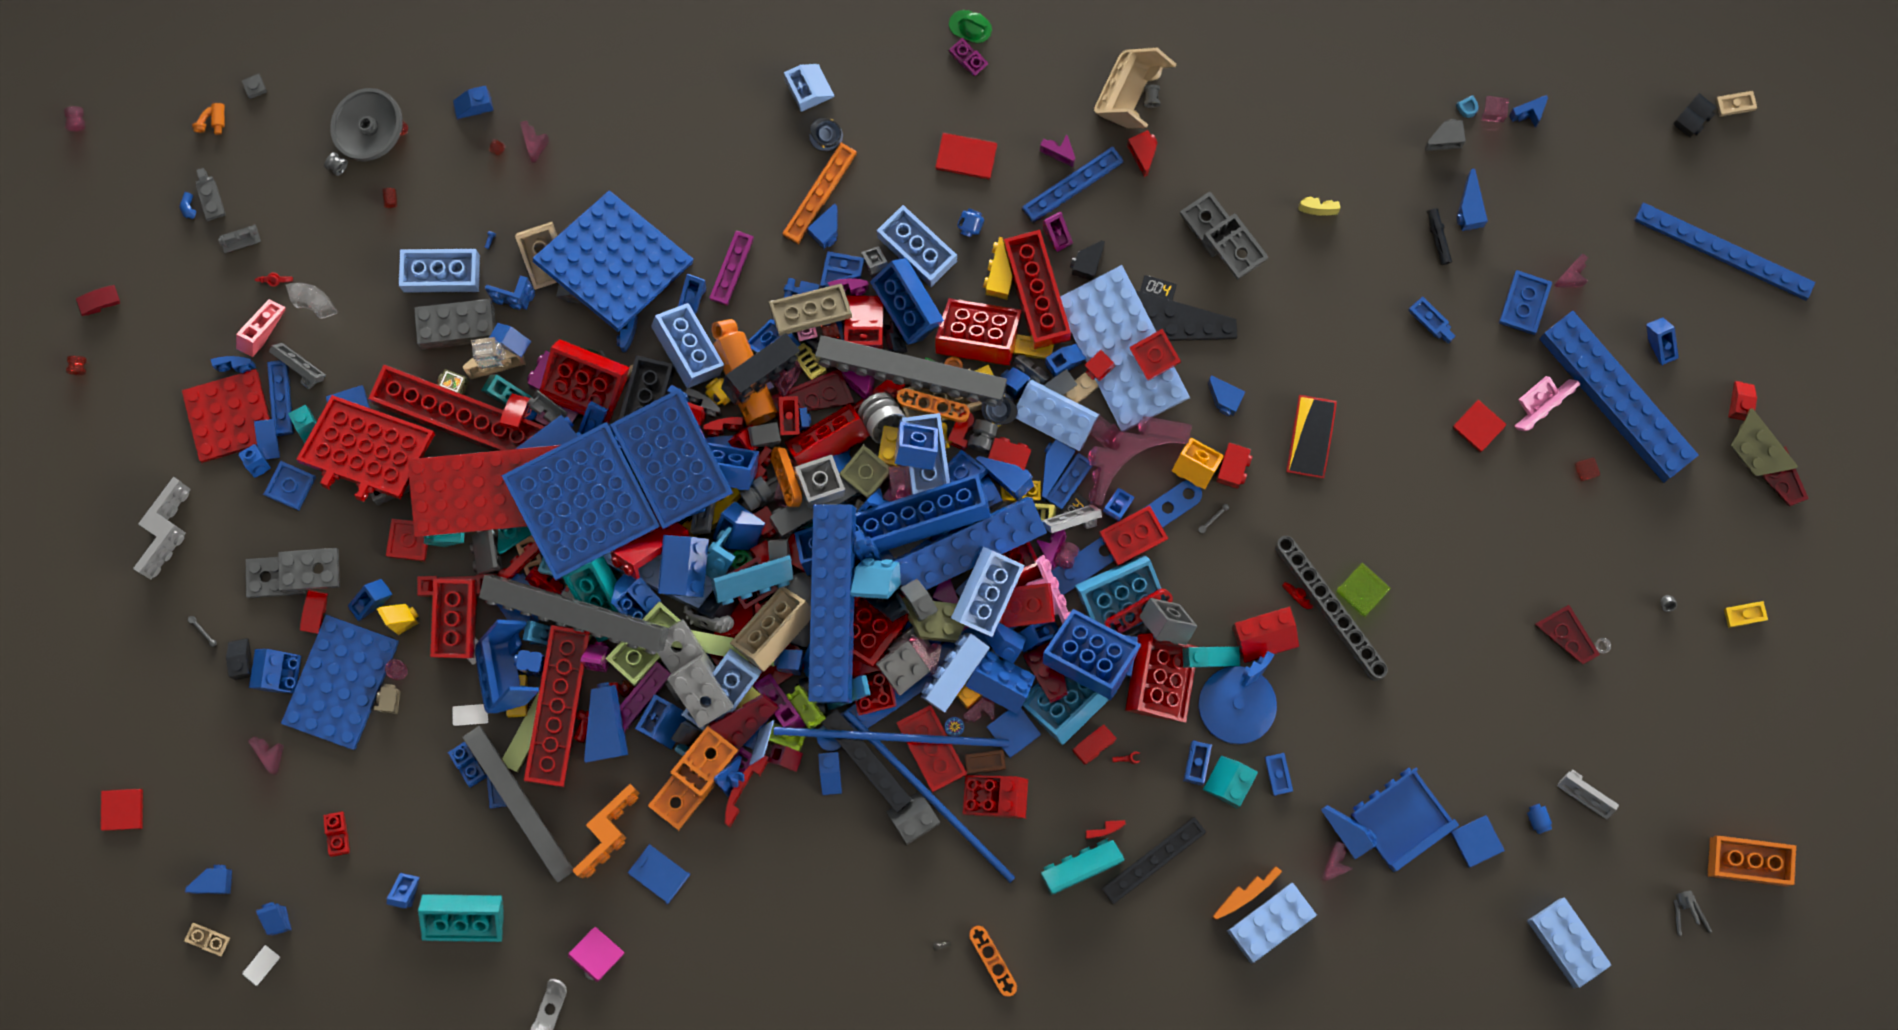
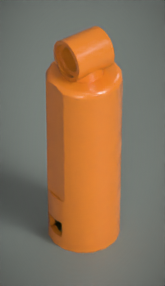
(734, 350)

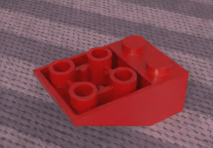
(866, 321)
(881, 691)
(995, 796)

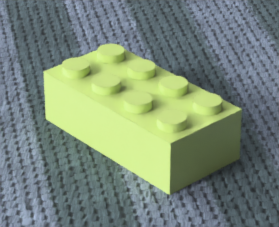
(636, 662)

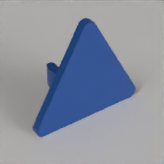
(729, 776)

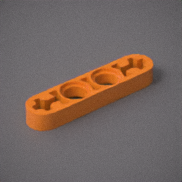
(934, 402)
(786, 477)
(995, 959)

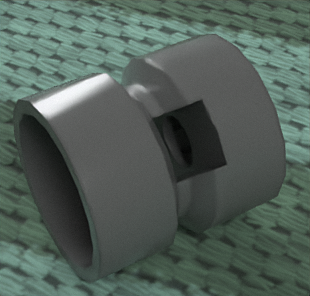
(982, 437)
(758, 492)

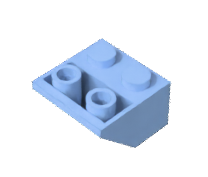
(808, 85)

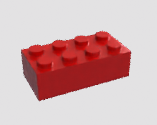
(453, 618)

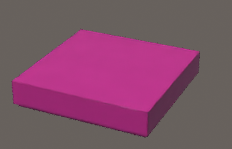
(596, 954)

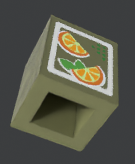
(453, 381)

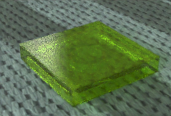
(1363, 589)

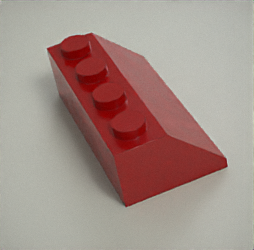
(829, 436)

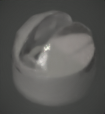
(1607, 644)

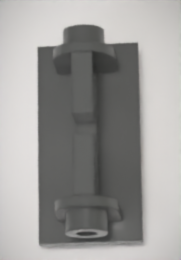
(239, 239)
(1025, 365)
(541, 403)

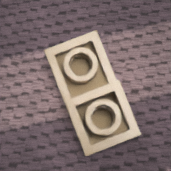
(207, 939)

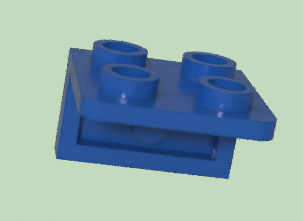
(519, 299)

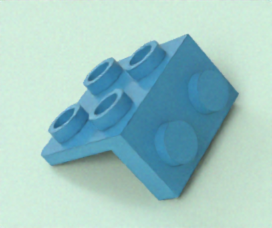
(719, 559)

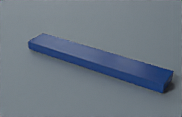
(1072, 184)

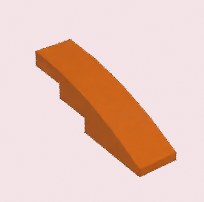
(1240, 897)

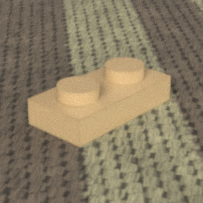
(1736, 103)
(1084, 387)

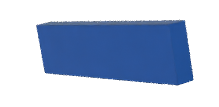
(280, 397)

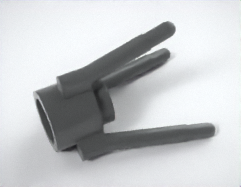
(1688, 900)

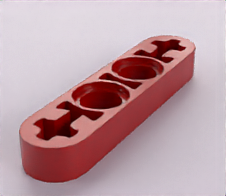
(1135, 608)

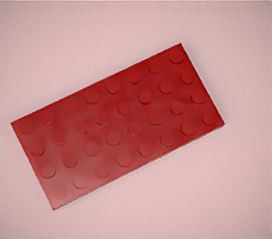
(466, 491)

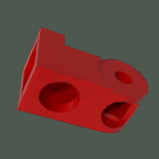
(960, 431)

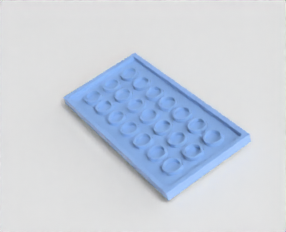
(1112, 319)

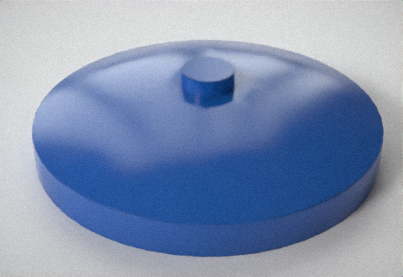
(1234, 711)

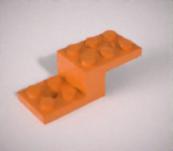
(693, 778)
(606, 832)

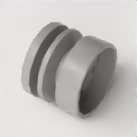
(878, 412)

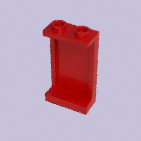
(643, 549)

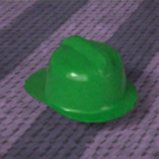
(970, 26)

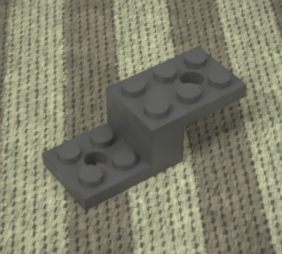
(1223, 235)
(292, 573)

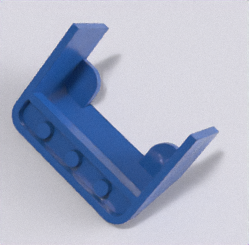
(496, 667)

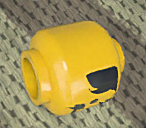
(715, 392)

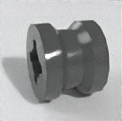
(335, 164)

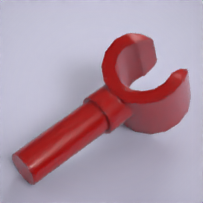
(1127, 758)

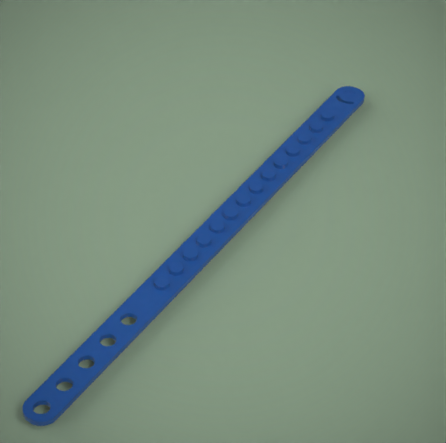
(1086, 565)

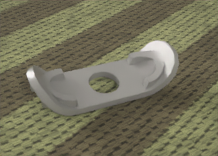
(717, 625)
(554, 994)

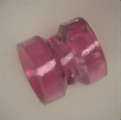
(74, 118)
(1067, 553)

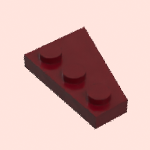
(1787, 485)
(1569, 634)
(1050, 681)
(744, 722)

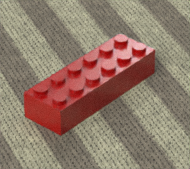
(1037, 289)

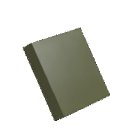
(865, 472)

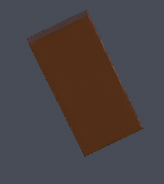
(985, 762)

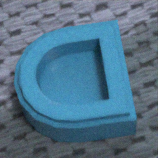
(1468, 107)

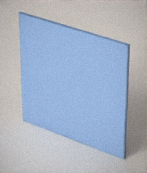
(761, 742)

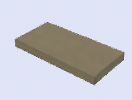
(810, 309)

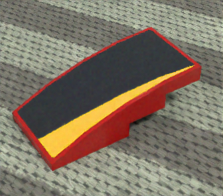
(1311, 436)

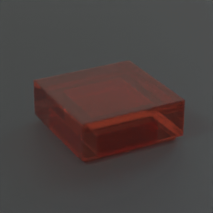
(1587, 469)

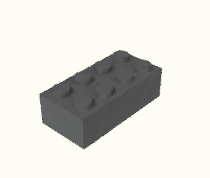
(454, 323)

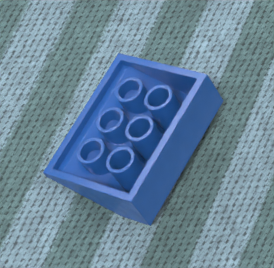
(1091, 654)

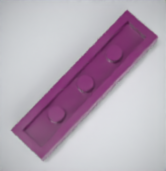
(731, 268)
(643, 693)

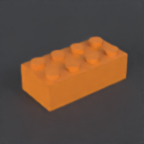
(1752, 861)

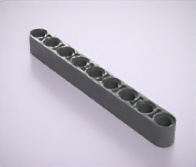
(1331, 617)
(518, 803)

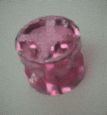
(393, 667)

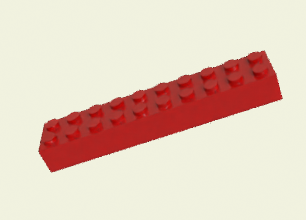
(447, 411)

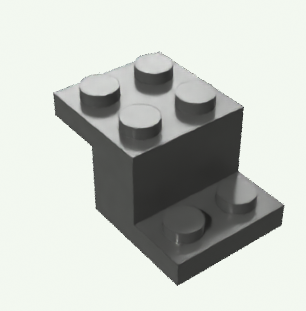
(902, 663)

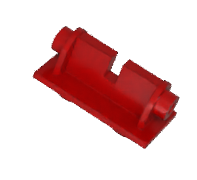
(540, 581)

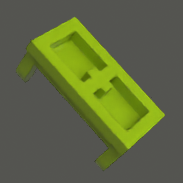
(807, 710)
(793, 742)

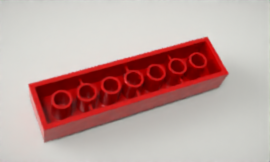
(557, 707)

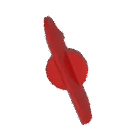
(273, 279)
(1298, 594)

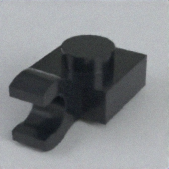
(894, 340)

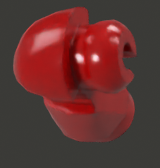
(581, 732)

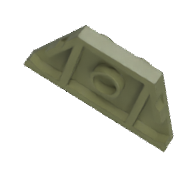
(1760, 447)
(938, 626)

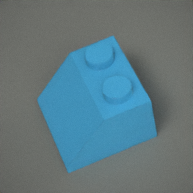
(876, 578)

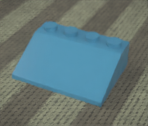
(753, 579)
(1118, 589)
(1067, 714)

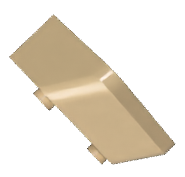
(1127, 83)

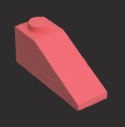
(258, 328)

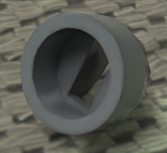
(1668, 603)

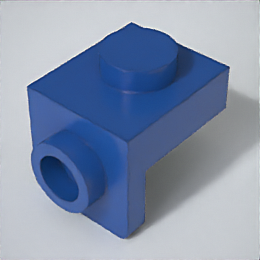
(254, 461)

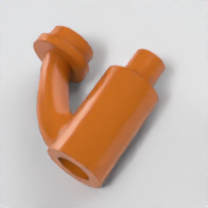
(217, 114)

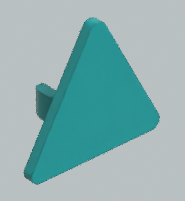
(510, 537)

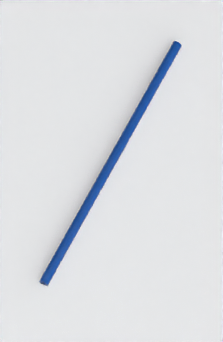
(891, 737)
(932, 799)

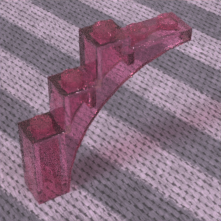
(1109, 461)

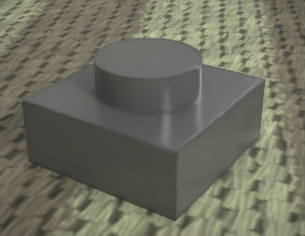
(254, 86)

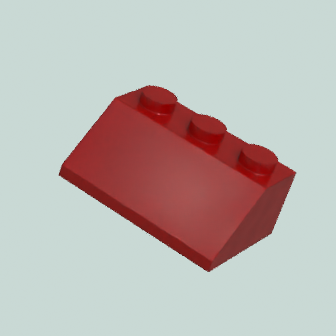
(1265, 633)

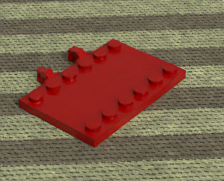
(364, 448)

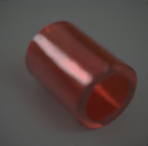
(389, 197)

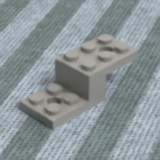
(166, 533)
(693, 676)

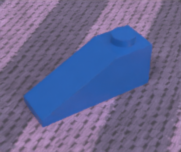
(1471, 209)
(1056, 462)
(1008, 476)
(1352, 833)

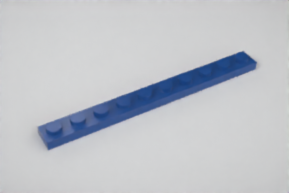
(1724, 251)

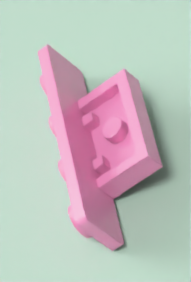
(1542, 399)
(1059, 600)

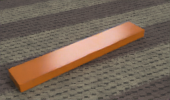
(819, 193)

